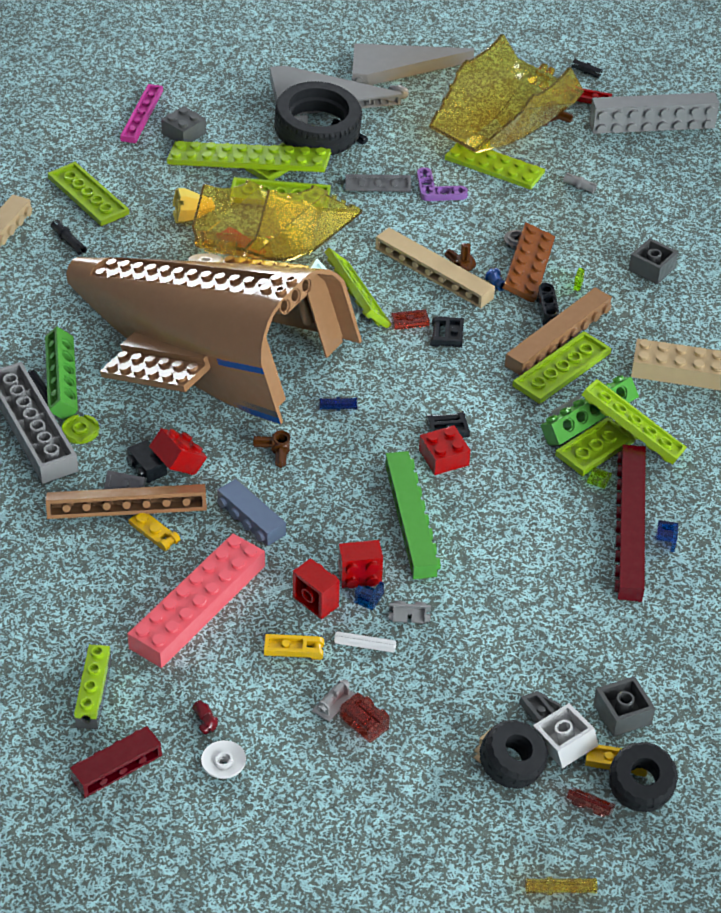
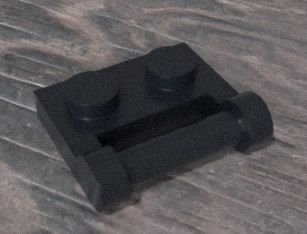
(453, 331)
(444, 421)

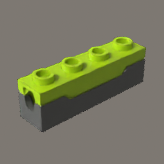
(93, 686)

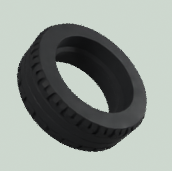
(318, 97)

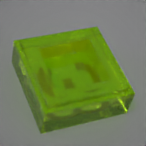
(579, 278)
(599, 478)

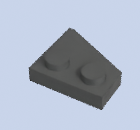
(538, 705)

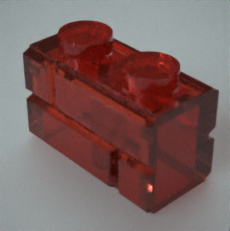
(364, 717)

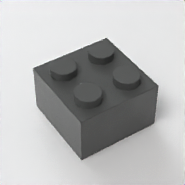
(183, 125)
(653, 261)
(624, 706)

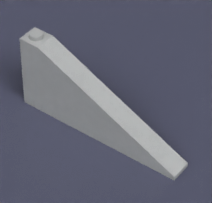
(386, 63)
(367, 95)

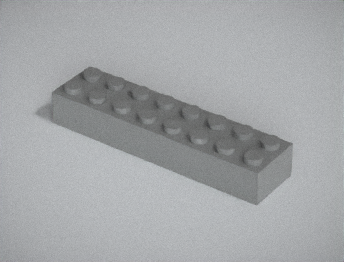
(653, 112)
(35, 425)

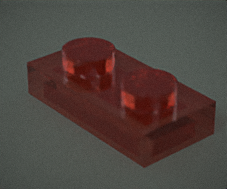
(410, 319)
(581, 798)

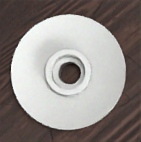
(206, 257)
(223, 752)

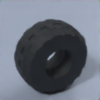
(502, 766)
(639, 796)

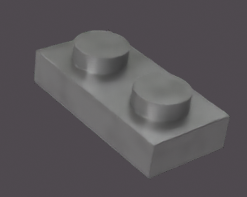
(118, 480)

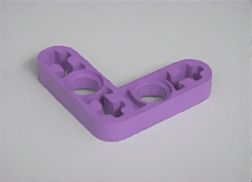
(459, 192)

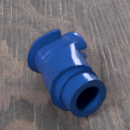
(493, 276)

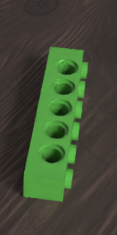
(61, 373)
(582, 414)

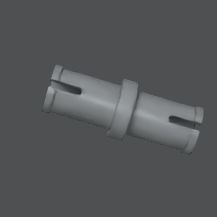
(580, 182)

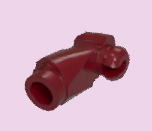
(205, 714)

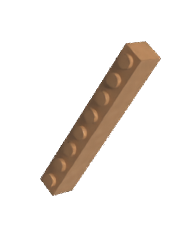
(558, 331)
(126, 501)

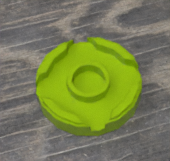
(80, 429)

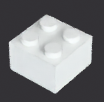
(567, 735)

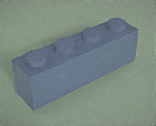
(251, 512)

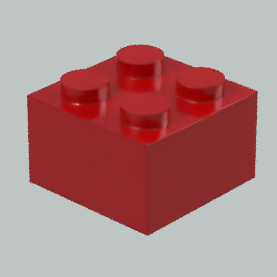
(444, 450)
(178, 451)
(360, 563)
(316, 588)

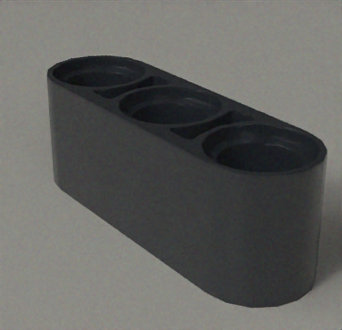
(547, 302)

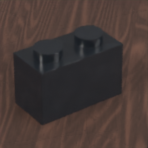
(145, 461)

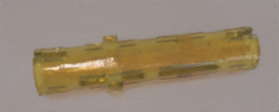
(551, 885)

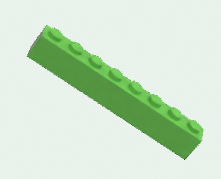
(411, 515)

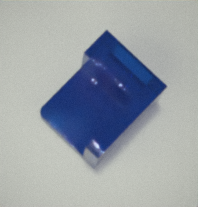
(667, 532)
(368, 596)

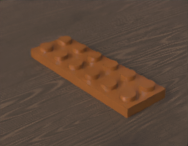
(529, 262)

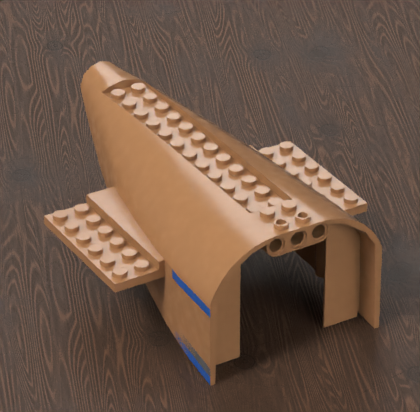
(211, 321)

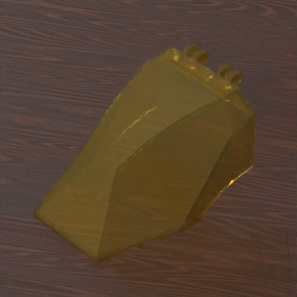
(502, 99)
(267, 223)

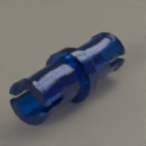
(338, 403)

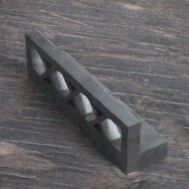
(383, 183)

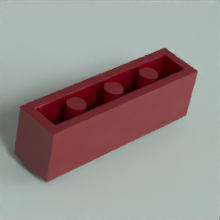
(115, 761)

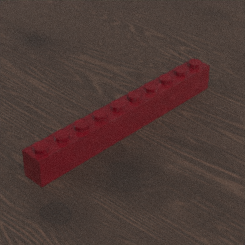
(630, 524)

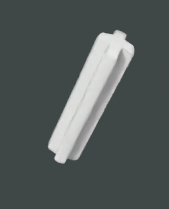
(365, 641)

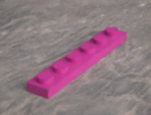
(141, 113)

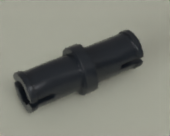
(586, 68)

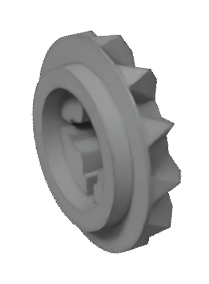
(510, 237)

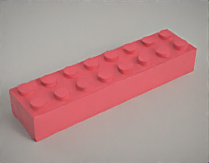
(196, 600)

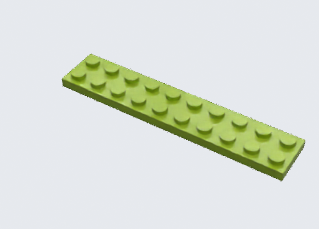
(249, 156)

